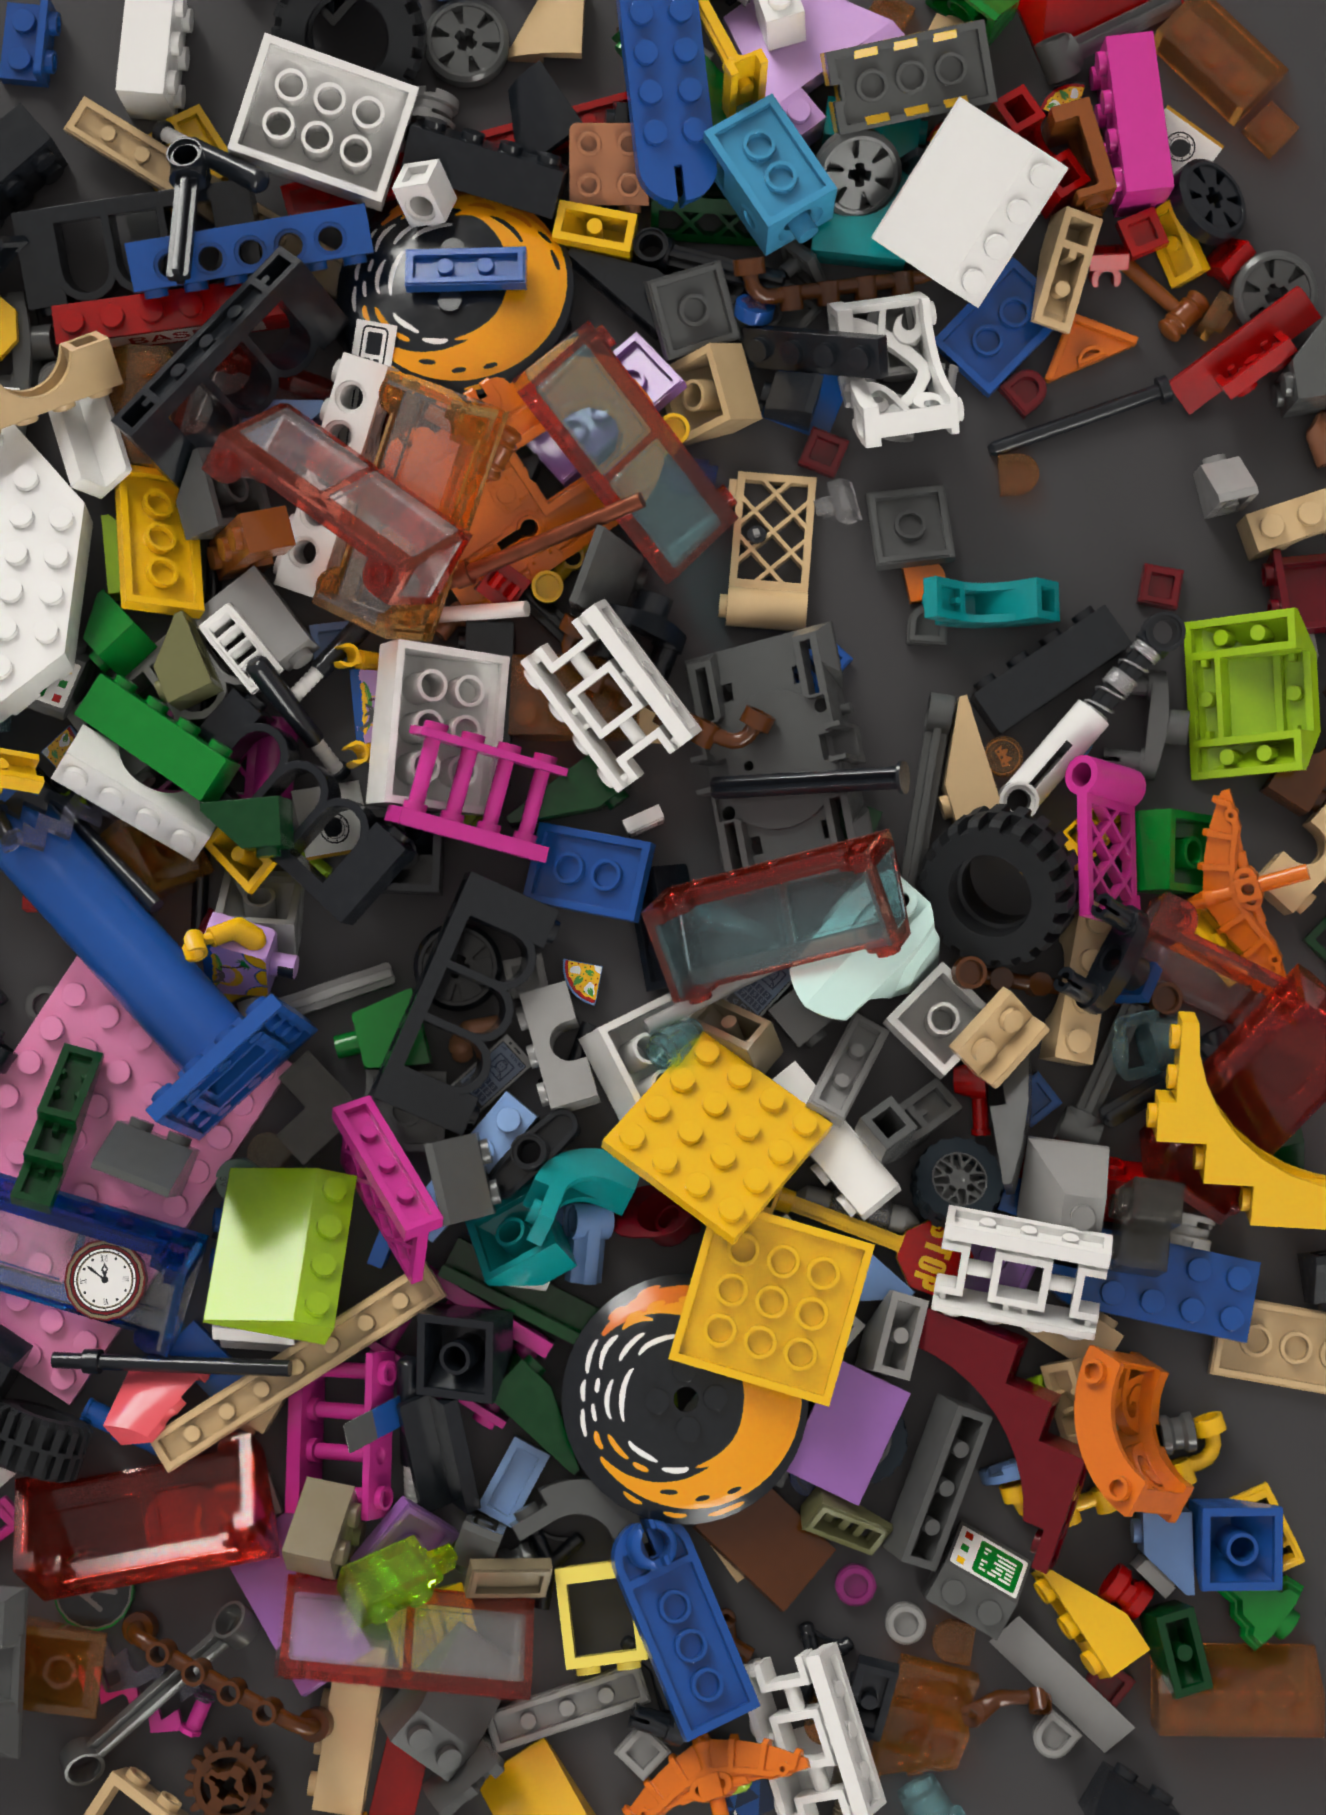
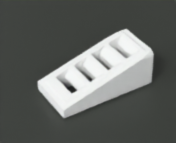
(218, 624)

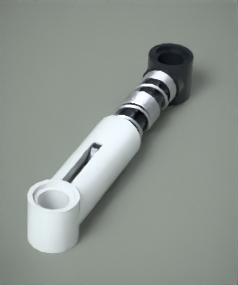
(1088, 718)

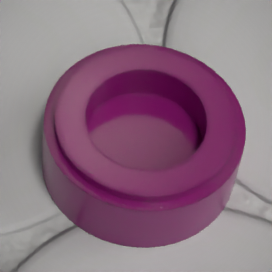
(855, 1584)

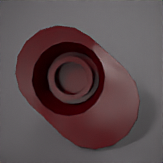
(655, 1217)

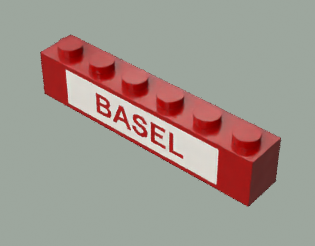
(150, 321)

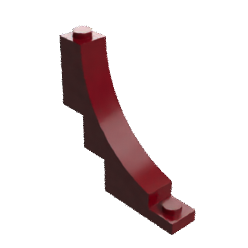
(1047, 1464)

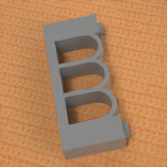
(270, 620)

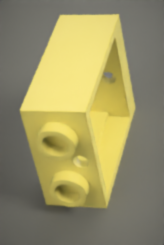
(590, 1663)

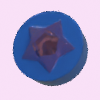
(753, 312)

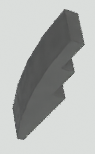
(1012, 1123)

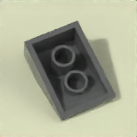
(608, 572)
(437, 1727)

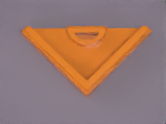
(1086, 345)

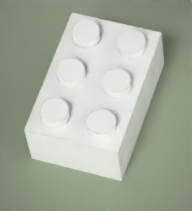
(153, 57)

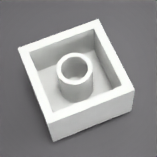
(934, 1018)

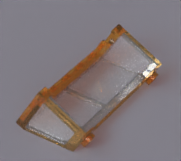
(442, 452)

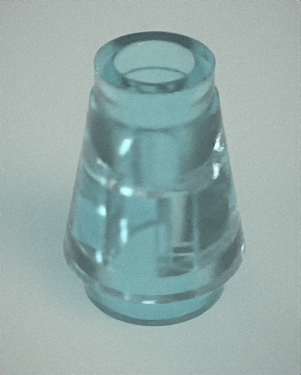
(673, 1043)

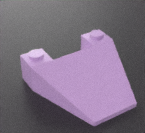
(798, 67)

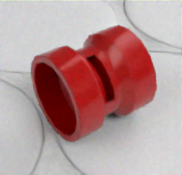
(1128, 1593)

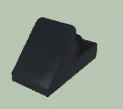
(873, 1691)

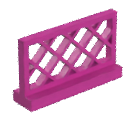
(387, 1183)

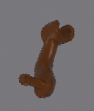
(979, 1711)

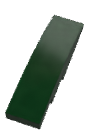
(57, 1128)

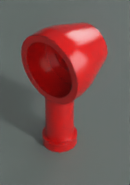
(971, 1086)

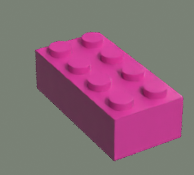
(1133, 121)

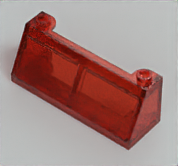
(1263, 1079)
(145, 1522)

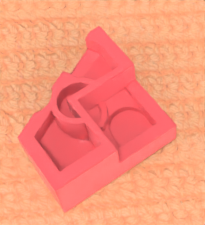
(147, 1404)

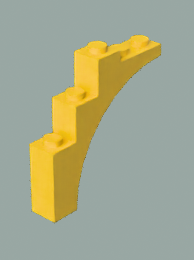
(1188, 1113)

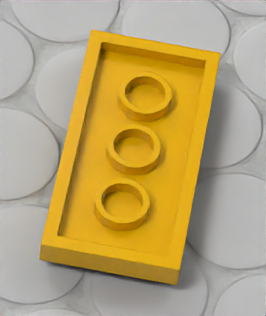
(156, 562)

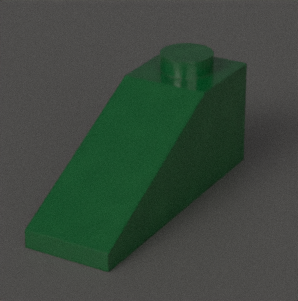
(574, 795)
(533, 1407)

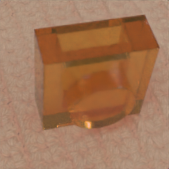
(1270, 130)
(1216, 317)

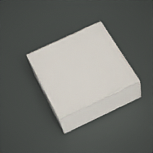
(643, 821)

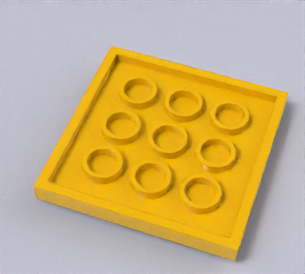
(717, 1137)
(774, 1306)

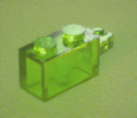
(393, 1579)

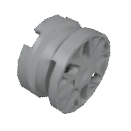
(435, 104)
(1193, 1232)

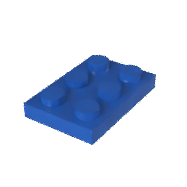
(998, 335)
(591, 872)

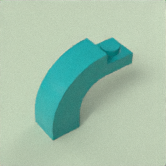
(991, 604)
(573, 1177)

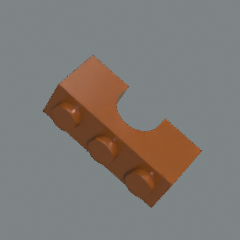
(250, 541)

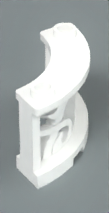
(883, 420)

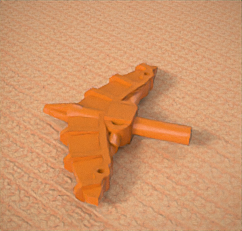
(1236, 890)
(713, 1772)

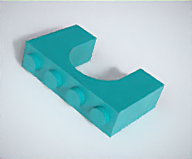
(848, 238)

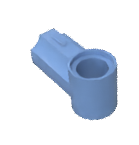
(586, 1230)

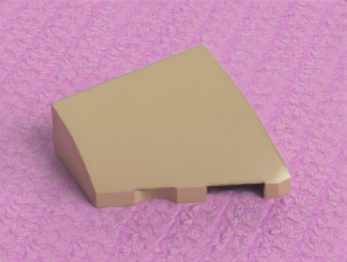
(550, 31)

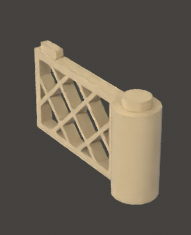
(758, 601)

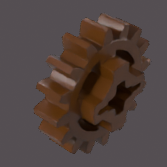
(216, 1773)

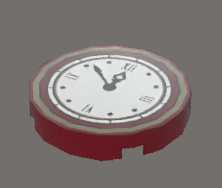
(105, 1280)

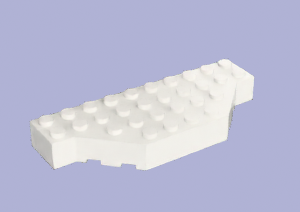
(41, 572)

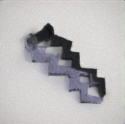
(36, 837)

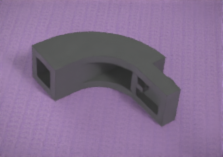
(898, 1129)
(570, 1497)

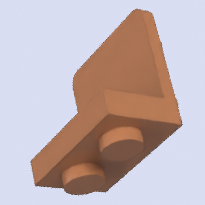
(604, 167)

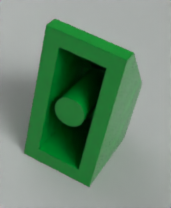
(115, 637)

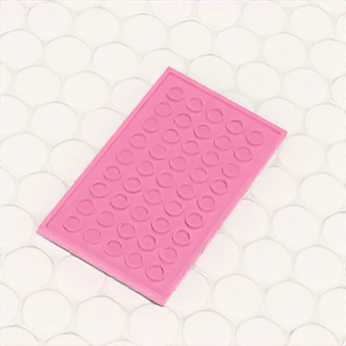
(131, 1072)

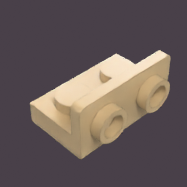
(999, 1038)

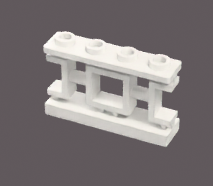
(636, 678)
(1028, 1244)
(837, 1727)

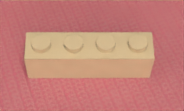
(348, 1751)

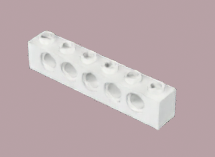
(365, 427)

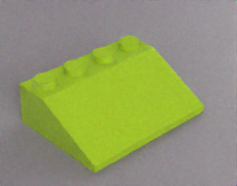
(281, 1252)

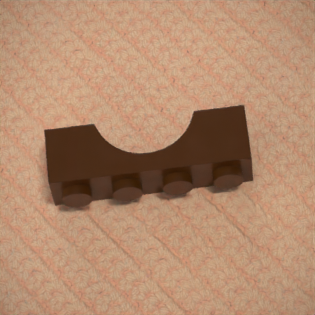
(1299, 789)

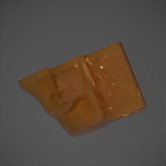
(925, 1718)

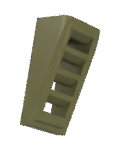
(818, 1518)

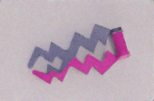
(130, 1685)

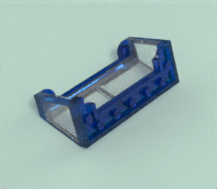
(40, 1245)

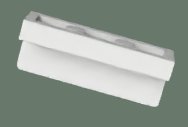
(91, 446)

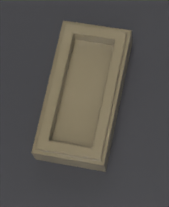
(508, 1578)

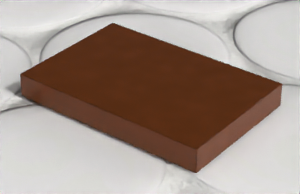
(769, 1548)

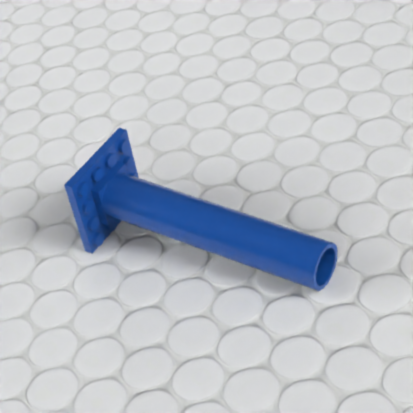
(145, 969)

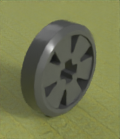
(476, 65)
(879, 160)
(1267, 269)

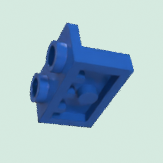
(29, 44)

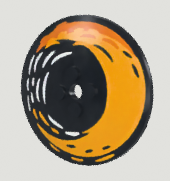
(462, 334)
(646, 1449)

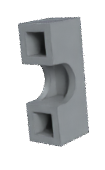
(547, 1015)

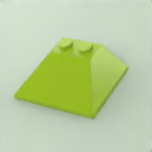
(1251, 694)

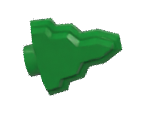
(1265, 1612)

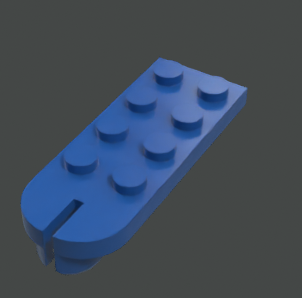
(667, 97)
(1196, 1294)
(682, 1627)

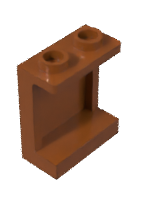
(1078, 127)

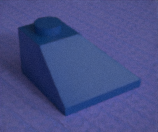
(1237, 1544)

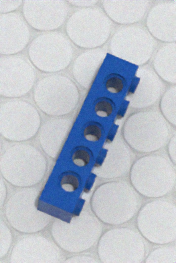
(145, 256)

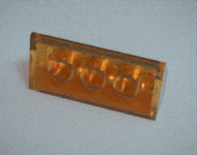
(1253, 1695)

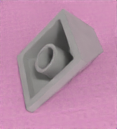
(274, 904)
(1064, 1183)

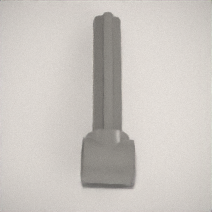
(334, 990)

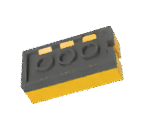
(909, 76)

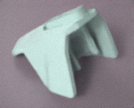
(845, 982)

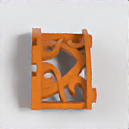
(1129, 1461)

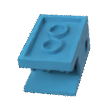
(770, 175)

